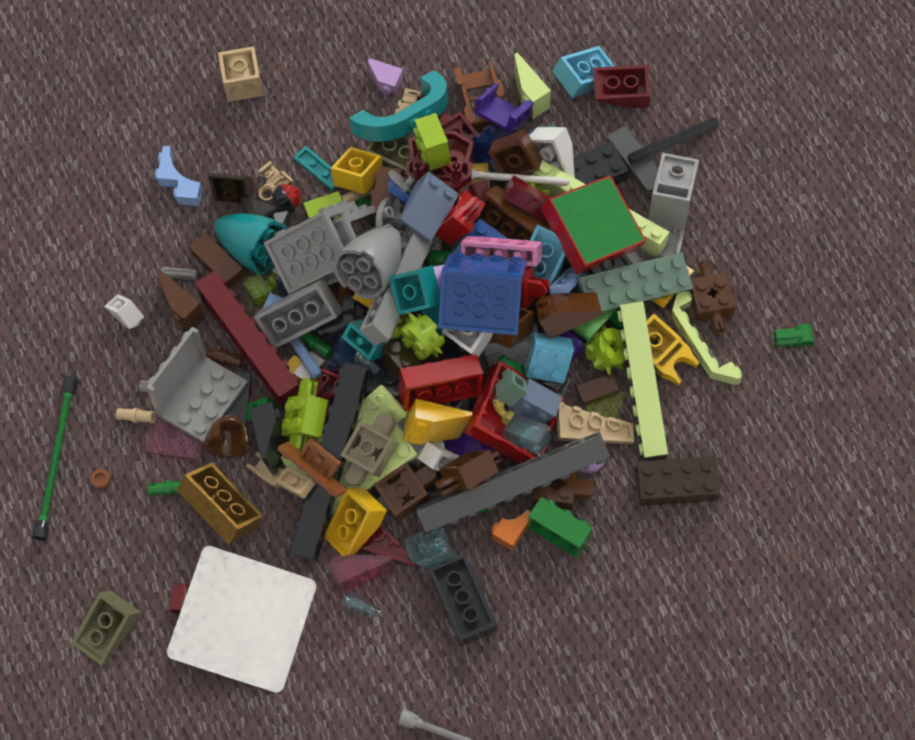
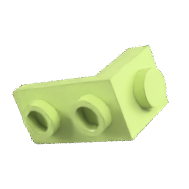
(387, 403)

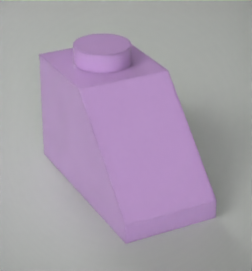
(386, 76)

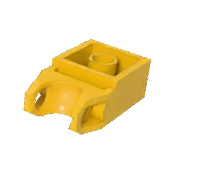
(669, 350)

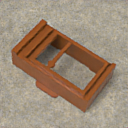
(473, 81)

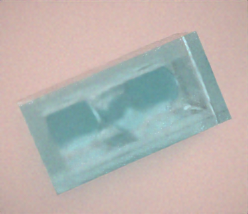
(527, 433)

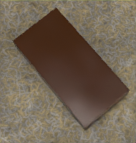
(597, 389)

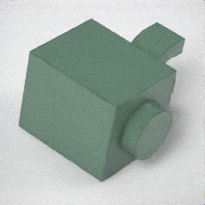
(510, 388)

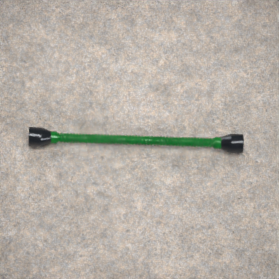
(41, 529)

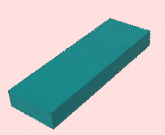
(316, 167)

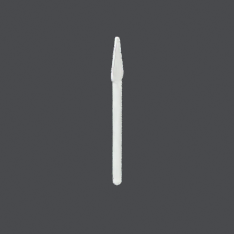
(527, 178)

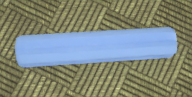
(306, 358)

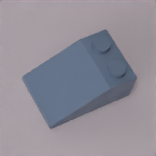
(428, 206)

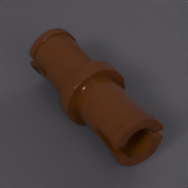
(224, 357)

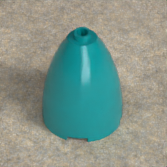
(244, 239)

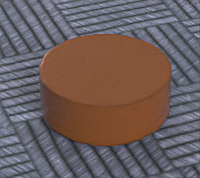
(100, 479)

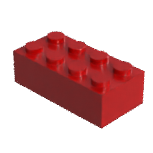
(441, 381)

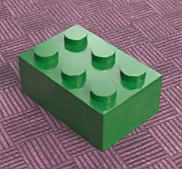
(560, 527)

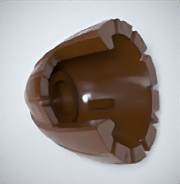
(227, 437)

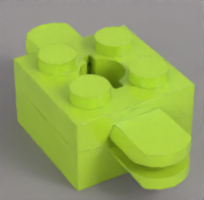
(304, 415)

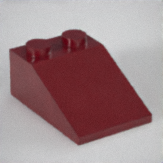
(623, 85)

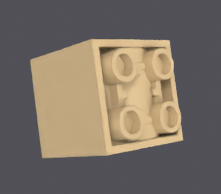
(240, 74)

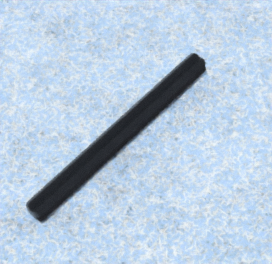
(672, 140)

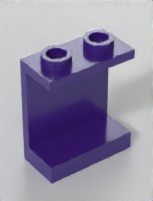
(501, 112)

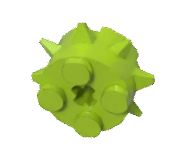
(421, 336)
(606, 350)

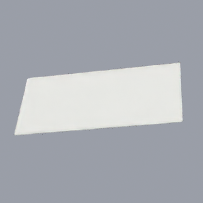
(302, 371)

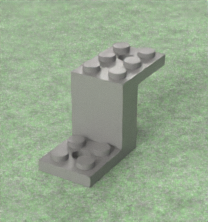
(672, 199)

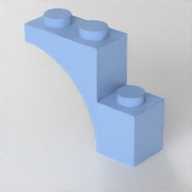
(185, 190)

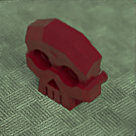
(455, 174)

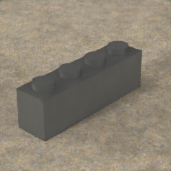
(642, 172)

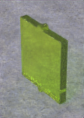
(607, 406)

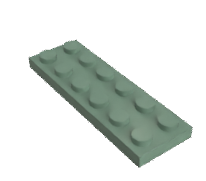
(638, 281)

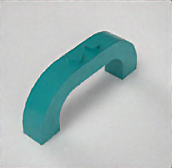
(402, 123)

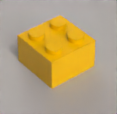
(356, 170)

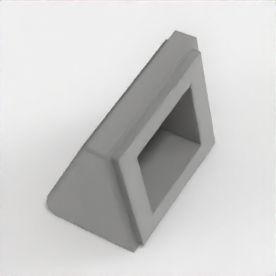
(282, 217)

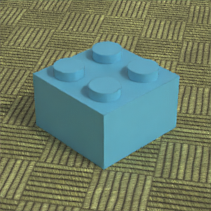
(548, 358)

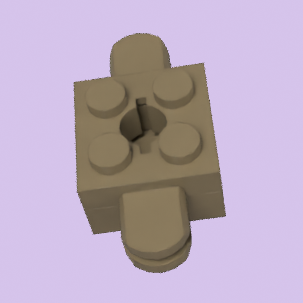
(369, 449)

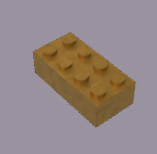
(220, 503)

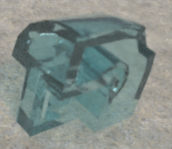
(429, 549)

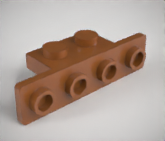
(315, 463)

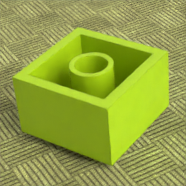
(432, 142)

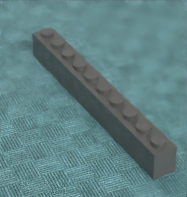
(514, 481)

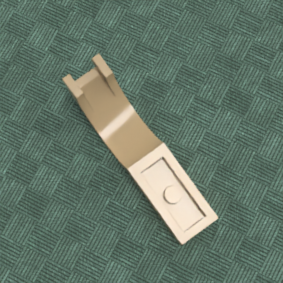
(285, 478)

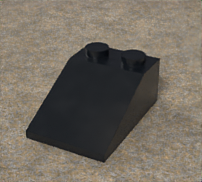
(268, 430)

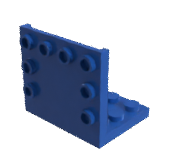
(481, 293)

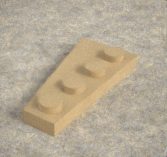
(577, 424)

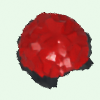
(287, 197)

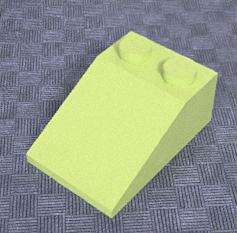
(531, 87)

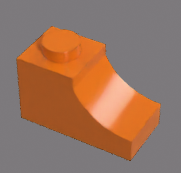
(510, 531)

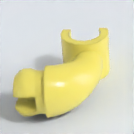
(499, 408)

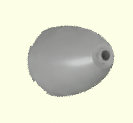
(369, 261)

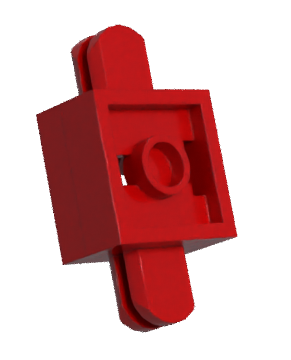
(460, 218)
(532, 288)

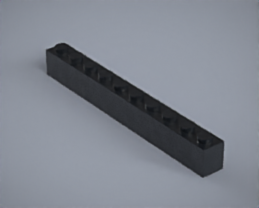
(341, 424)

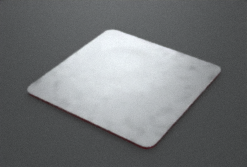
(242, 619)

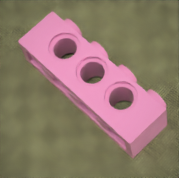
(507, 248)

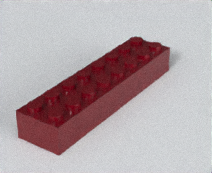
(247, 338)

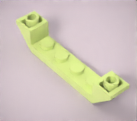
(726, 373)

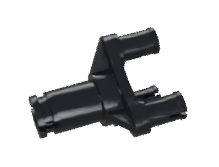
(338, 325)

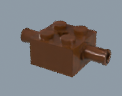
(712, 297)

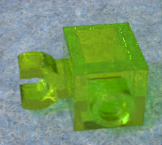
(258, 288)

